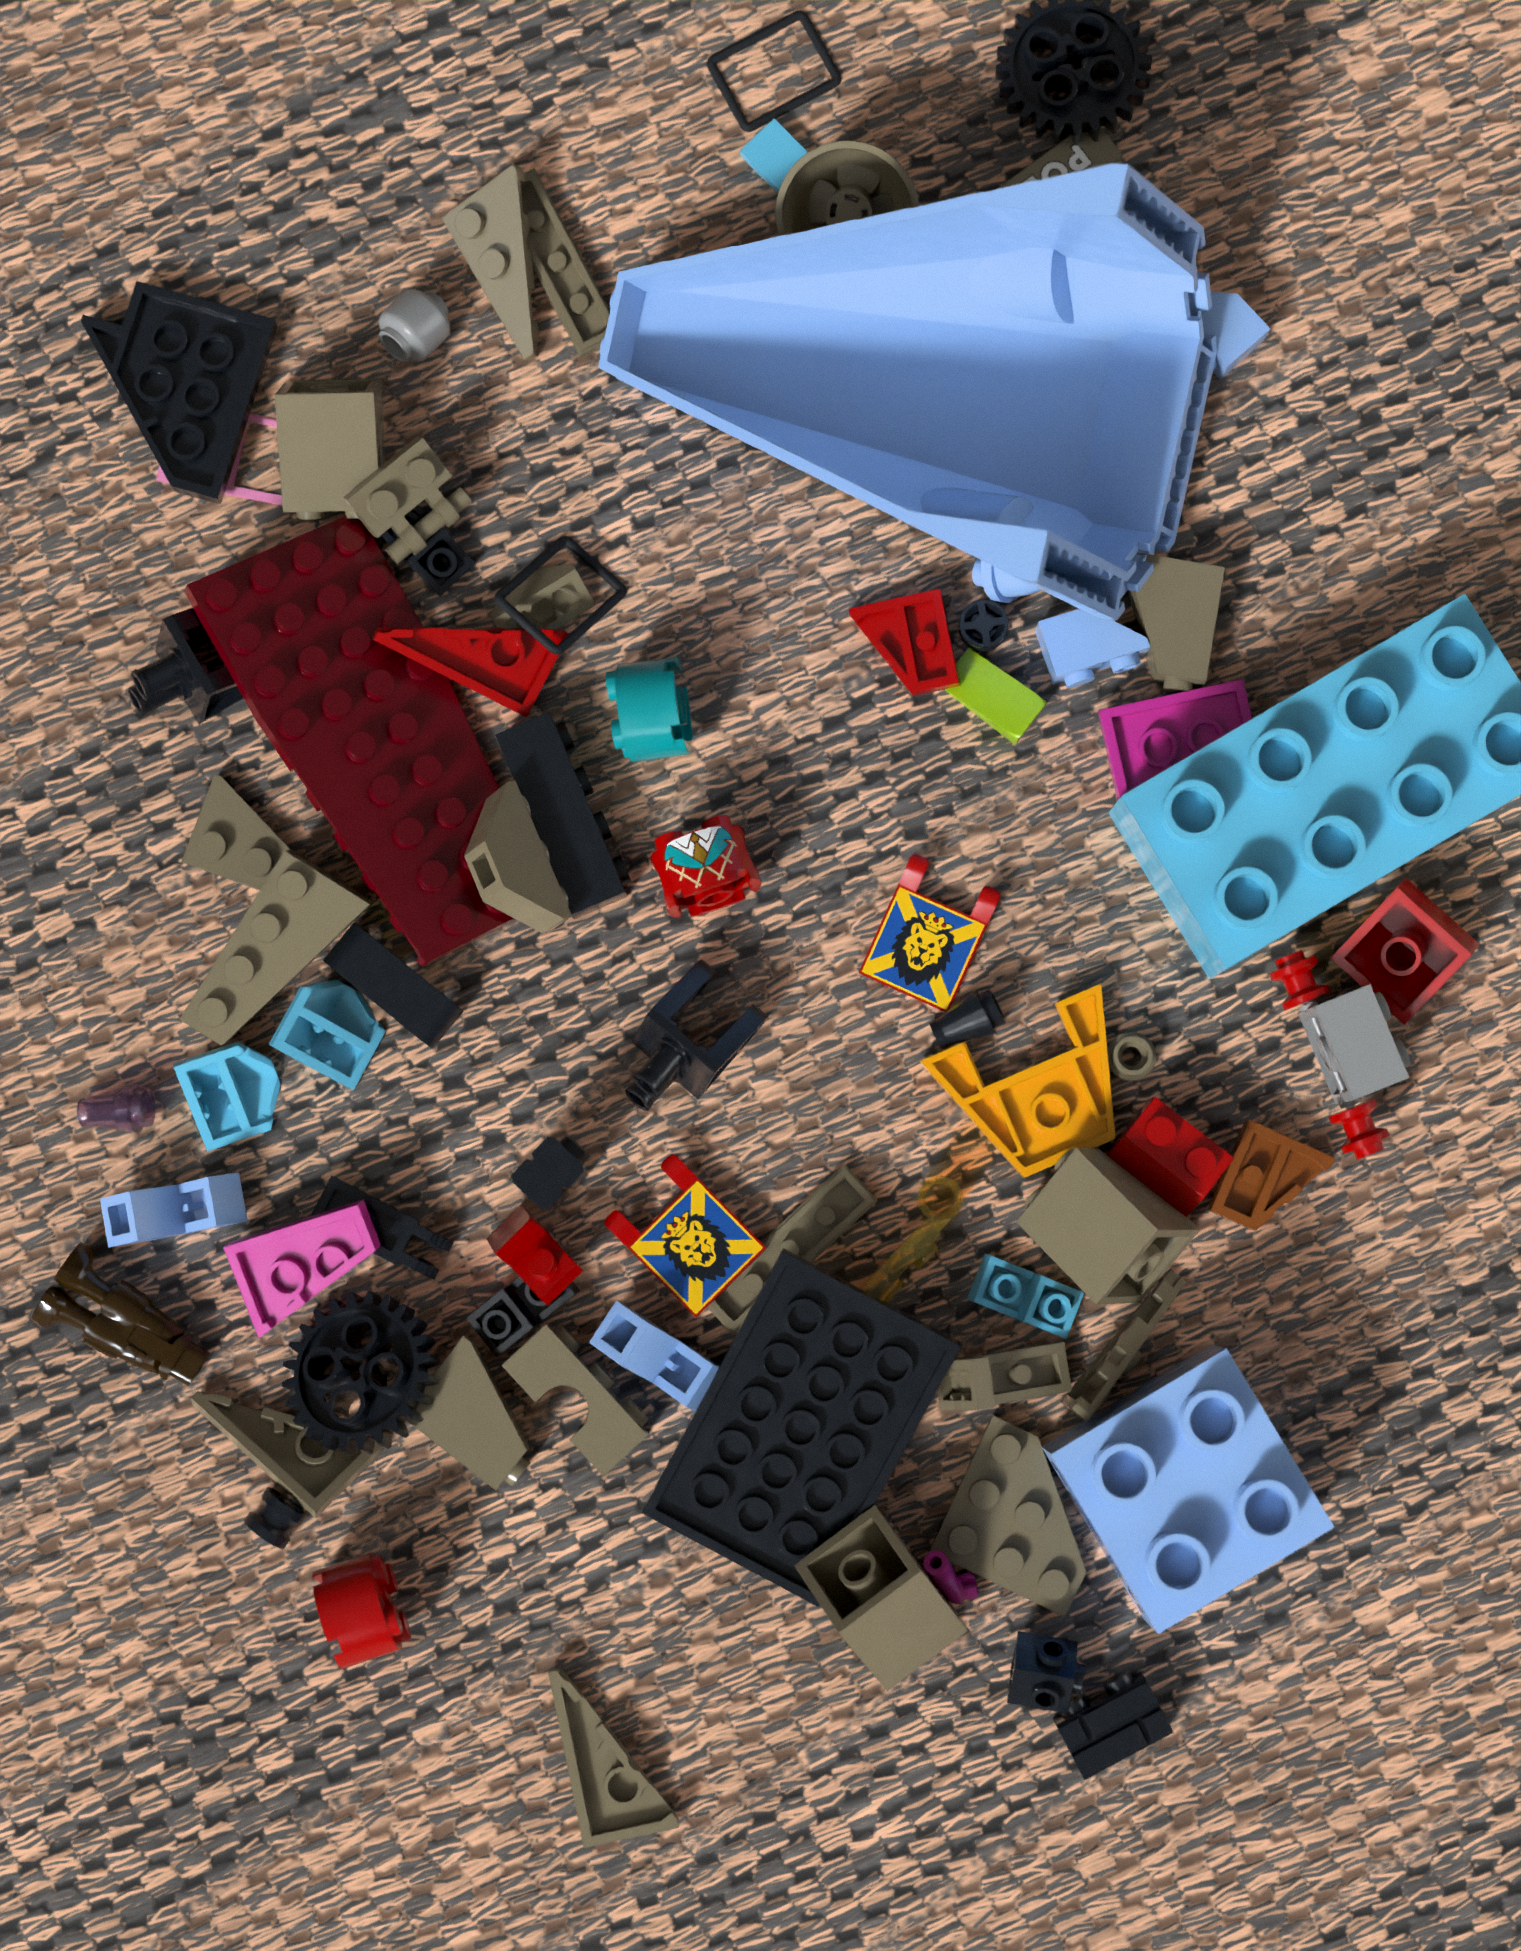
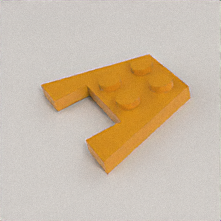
(1045, 1107)

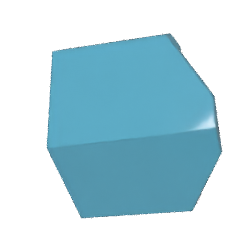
(329, 1031)
(229, 1093)

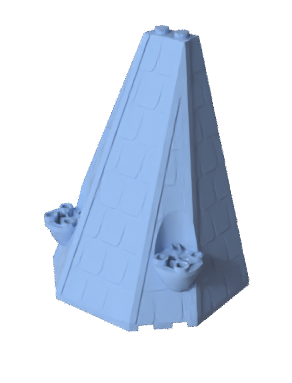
(969, 364)

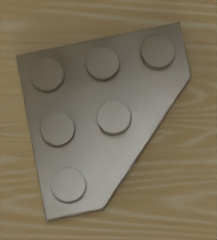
(1012, 1521)

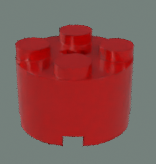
(359, 1609)

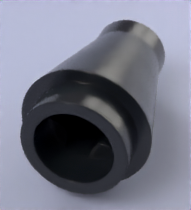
(969, 1019)

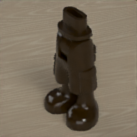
(127, 1321)

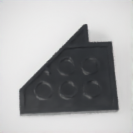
(187, 380)

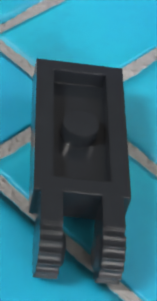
(391, 1225)

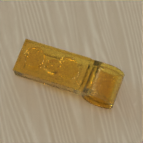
(918, 1246)

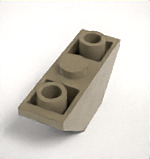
(514, 864)

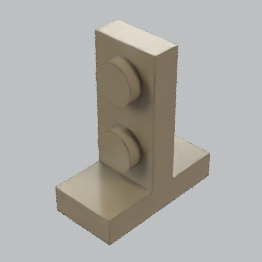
(1005, 1377)

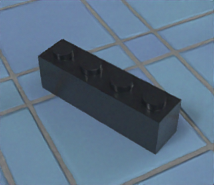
(562, 815)

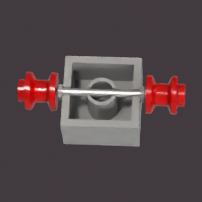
(1350, 1046)

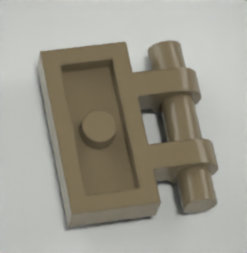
(398, 488)

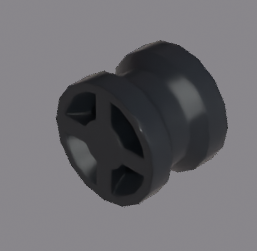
(982, 617)
(275, 1518)

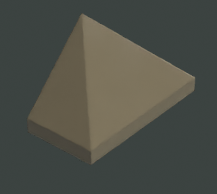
(547, 598)

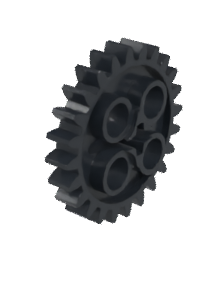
(1088, 103)
(360, 1373)

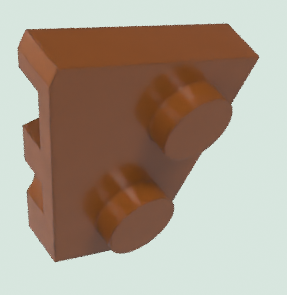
(1264, 1175)

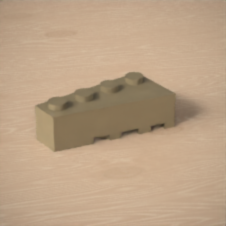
(278, 937)

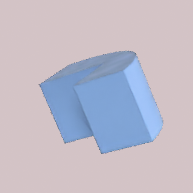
(173, 1210)
(654, 1355)

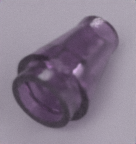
(119, 1109)

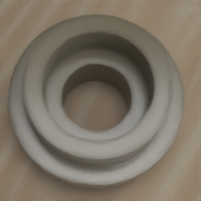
(1142, 1045)

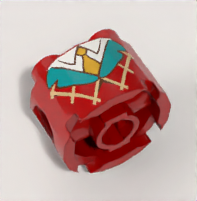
(704, 867)

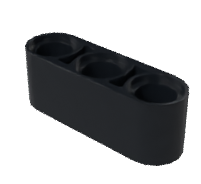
(393, 985)

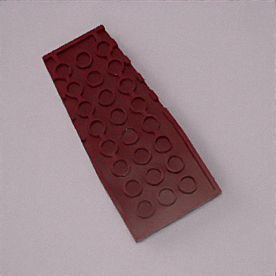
(359, 722)

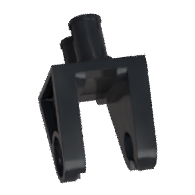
(180, 673)
(675, 1055)

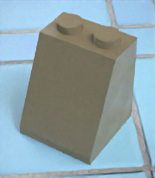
(327, 442)
(1105, 1227)
(880, 1598)

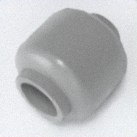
(414, 325)

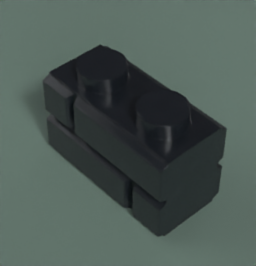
(552, 1172)
(1112, 1723)

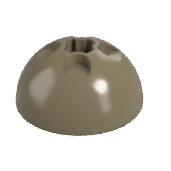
(817, 186)

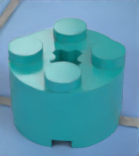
(650, 710)

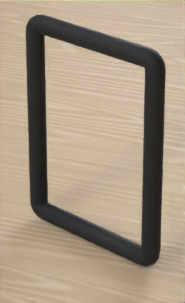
(756, 37)
(535, 565)

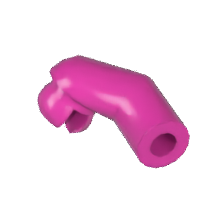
(945, 1577)

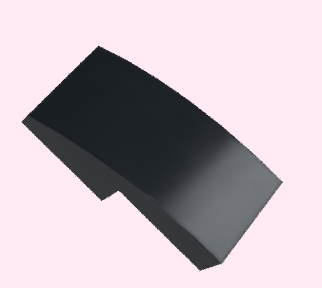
(439, 562)
(514, 1314)

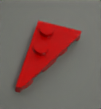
(494, 662)

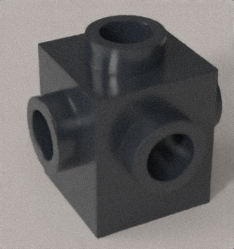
(1043, 1679)

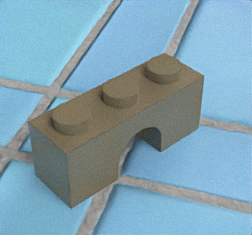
(552, 1361)

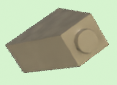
(1179, 619)
(474, 1418)

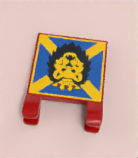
(924, 943)
(693, 1243)

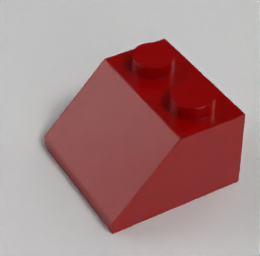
(1405, 950)
(1170, 1156)

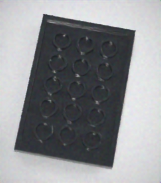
(800, 1422)

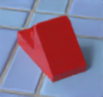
(534, 1255)

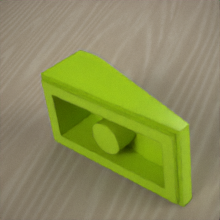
(996, 696)

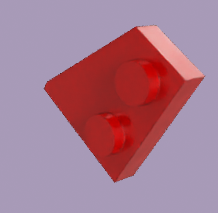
(912, 639)

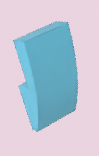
(1025, 1296)

